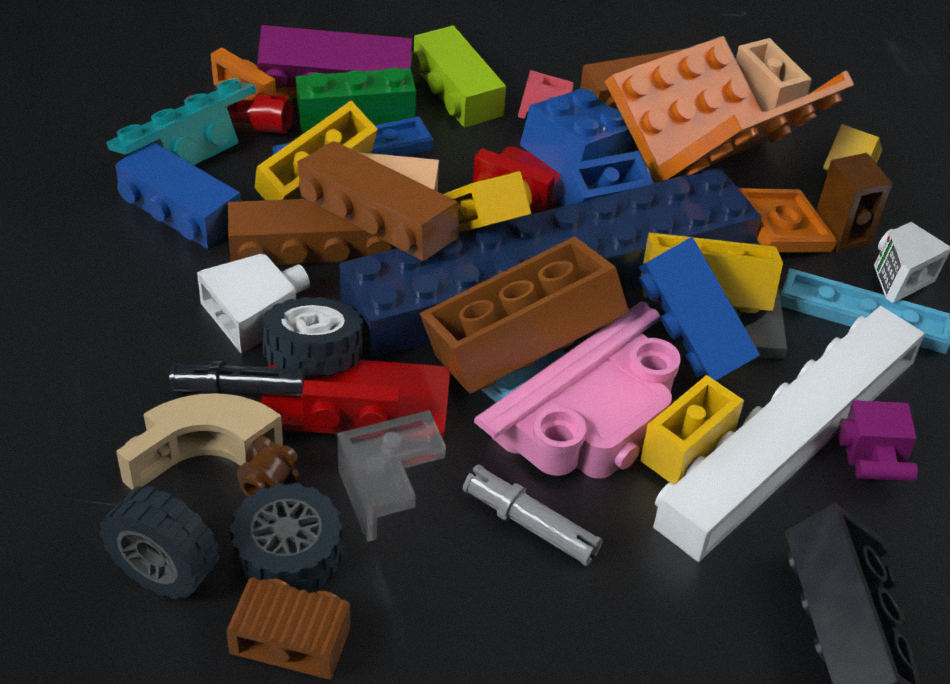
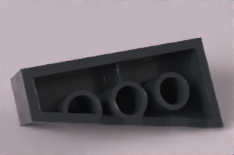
(850, 599)

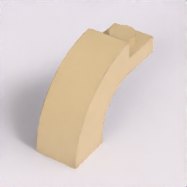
(197, 427)

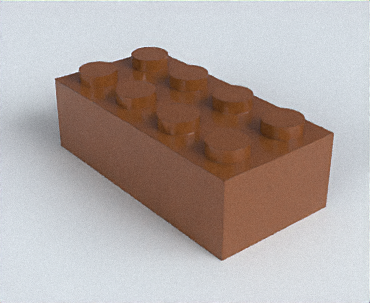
(524, 313)

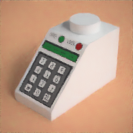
(909, 260)

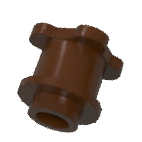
(268, 467)

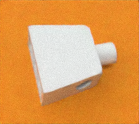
(243, 291)

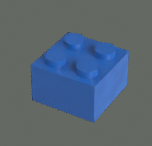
(574, 130)

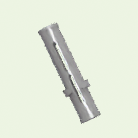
(515, 504)

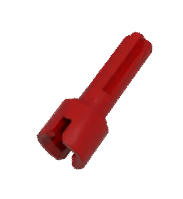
(265, 112)

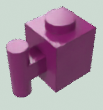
(879, 440)

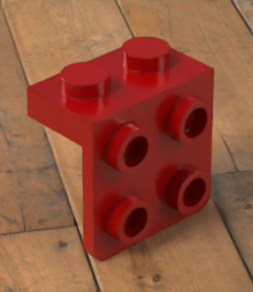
(535, 172)

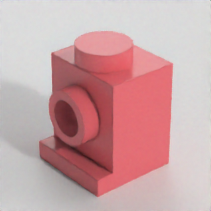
(541, 88)

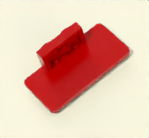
(365, 396)

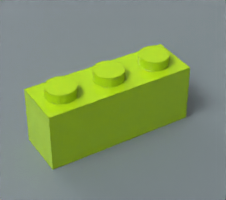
(458, 76)

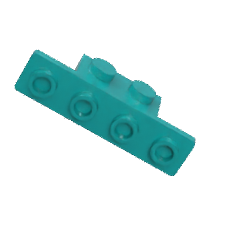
(190, 131)

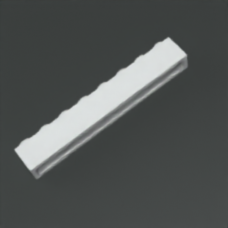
(784, 433)

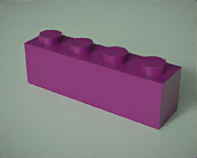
(300, 52)

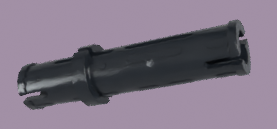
(248, 380)

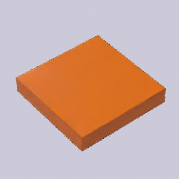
(789, 221)

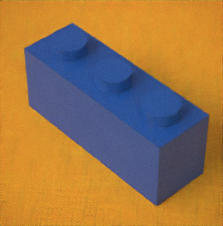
(176, 193)
(697, 311)

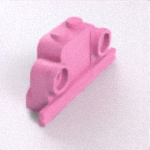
(590, 402)

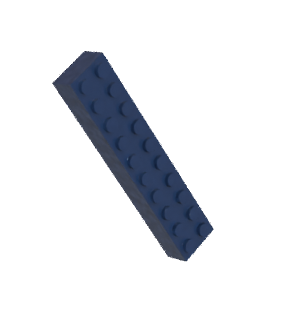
(396, 287)

